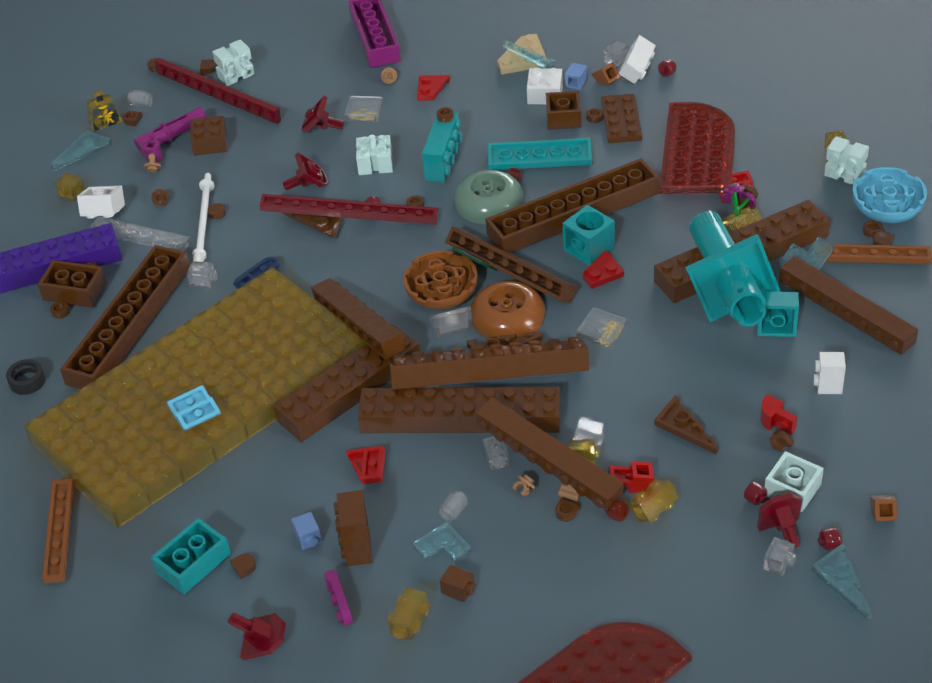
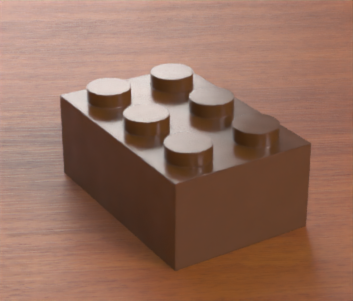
(72, 283)
(353, 528)

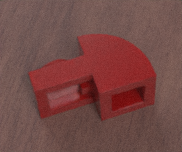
(774, 415)
(635, 477)

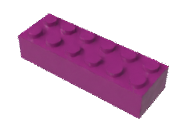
(374, 32)

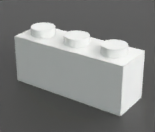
(637, 60)

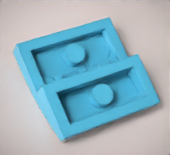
(193, 408)

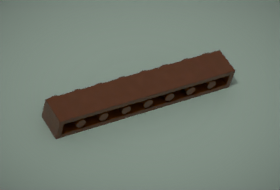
(512, 265)
(848, 305)
(361, 319)
(549, 454)

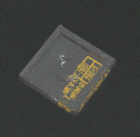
(363, 108)
(601, 327)

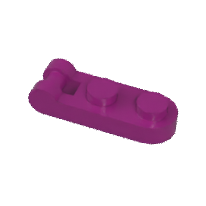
(338, 598)

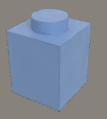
(576, 76)
(306, 530)

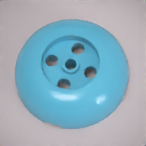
(889, 195)

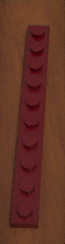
(218, 91)
(348, 209)

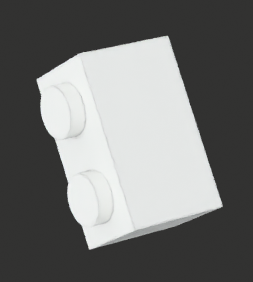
(830, 373)

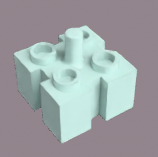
(233, 62)
(374, 154)
(846, 160)

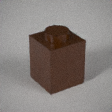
(457, 583)

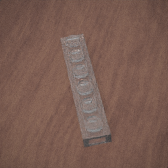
(145, 235)

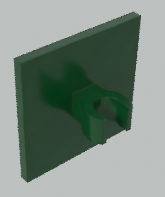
(476, 261)

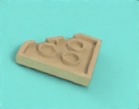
(513, 62)

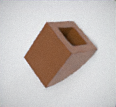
(606, 74)
(883, 507)

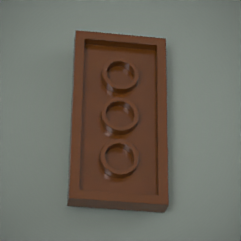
(621, 118)

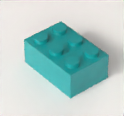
(191, 556)

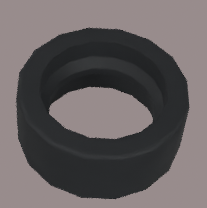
(28, 386)

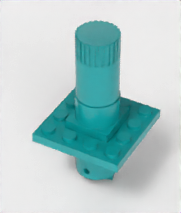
(730, 273)

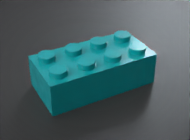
(441, 149)

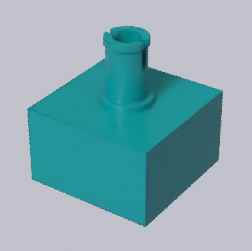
(781, 314)

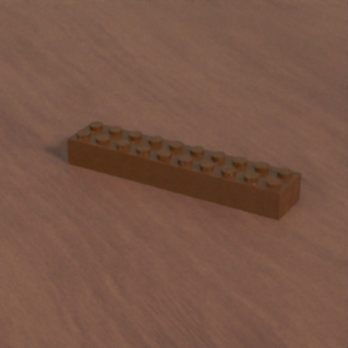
(545, 215)
(777, 232)
(126, 316)
(488, 363)
(452, 408)

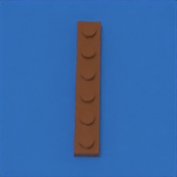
(881, 254)
(58, 531)

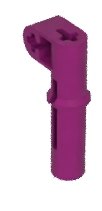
(150, 142)

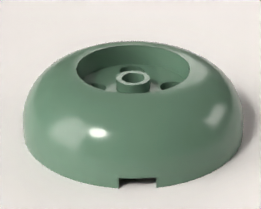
(486, 195)

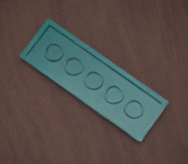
(539, 154)

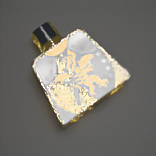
(102, 111)

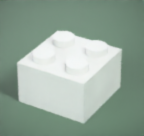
(542, 82)
(100, 201)

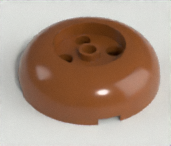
(440, 280)
(497, 312)

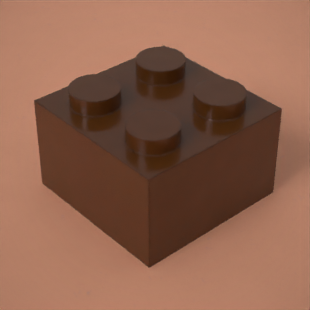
(563, 110)
(208, 135)

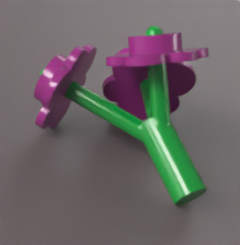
(734, 193)

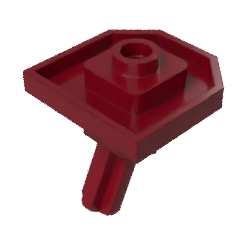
(320, 118)
(308, 173)
(781, 513)
(261, 634)

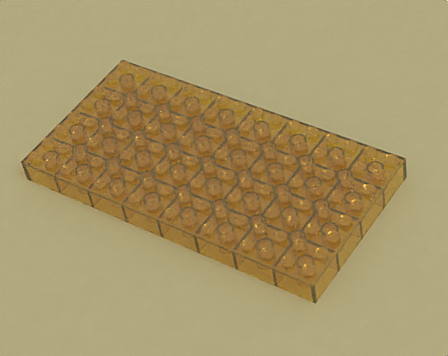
(245, 352)

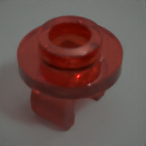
(618, 511)

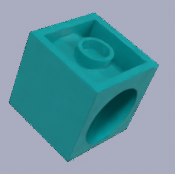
(588, 234)

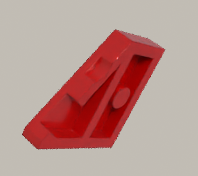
(602, 271)

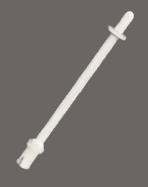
(206, 186)

